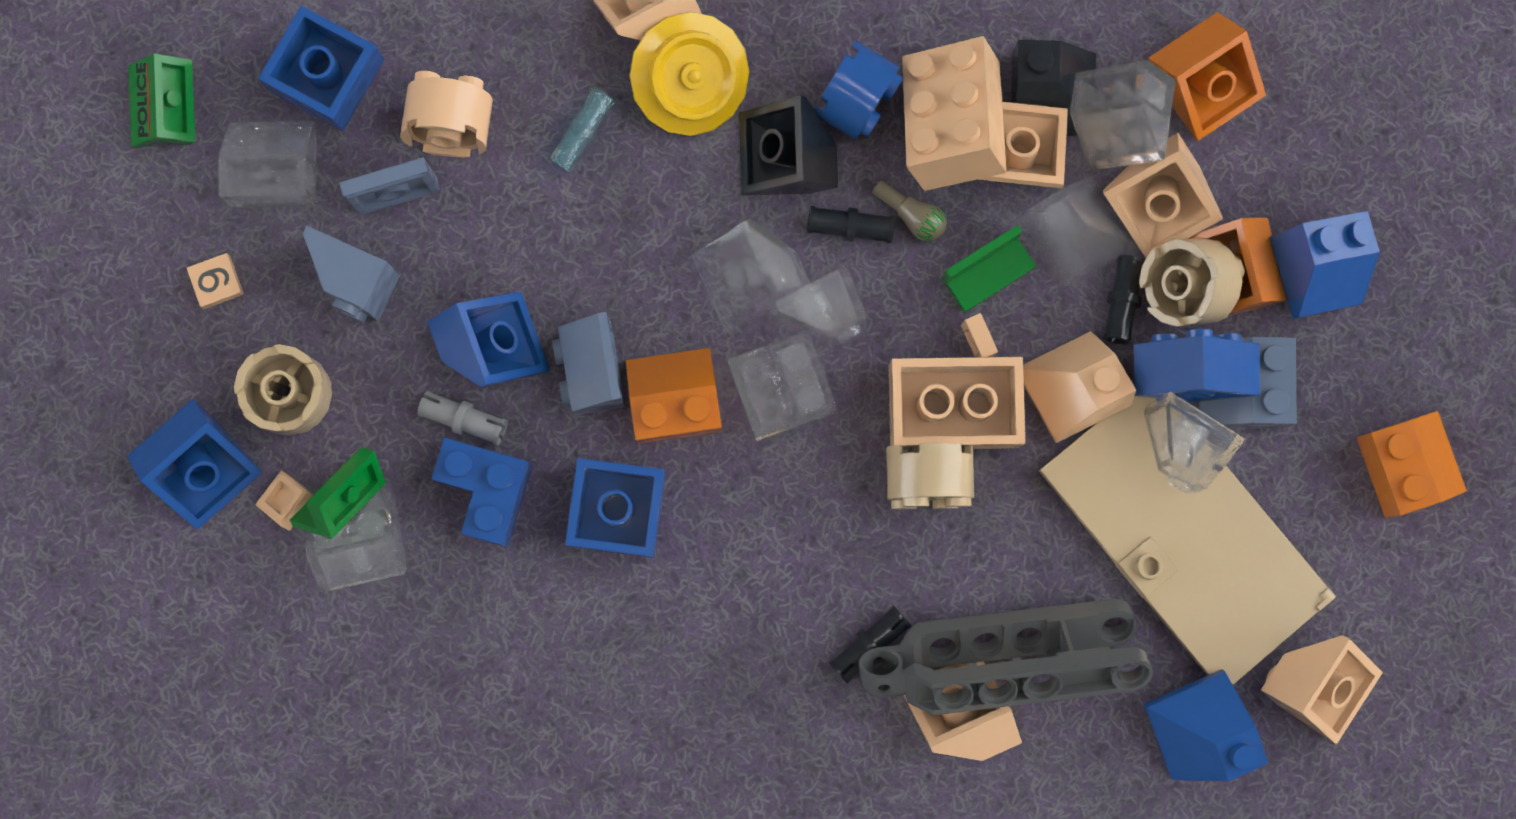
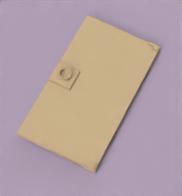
(1199, 558)

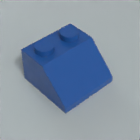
(1326, 263)
(193, 464)

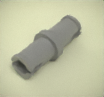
(462, 417)

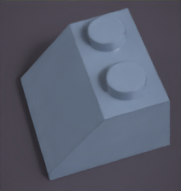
(351, 276)
(590, 365)
(1277, 398)

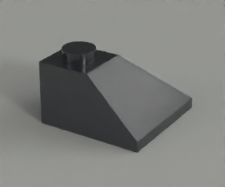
(1046, 73)
(786, 150)

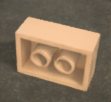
(953, 114)
(957, 402)

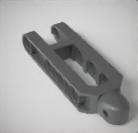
(1067, 633)

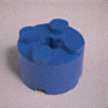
(857, 91)

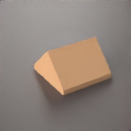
(1034, 145)

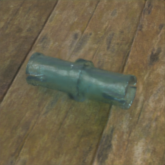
(581, 130)

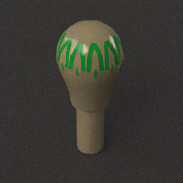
(922, 218)

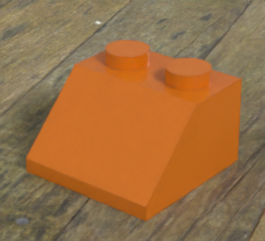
(1212, 74)
(1251, 243)
(673, 396)
(1411, 465)

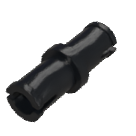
(850, 224)
(1124, 300)
(878, 635)

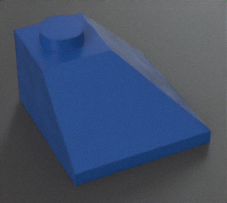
(489, 340)
(1206, 731)

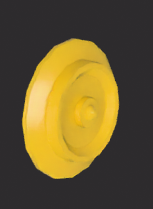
(689, 73)

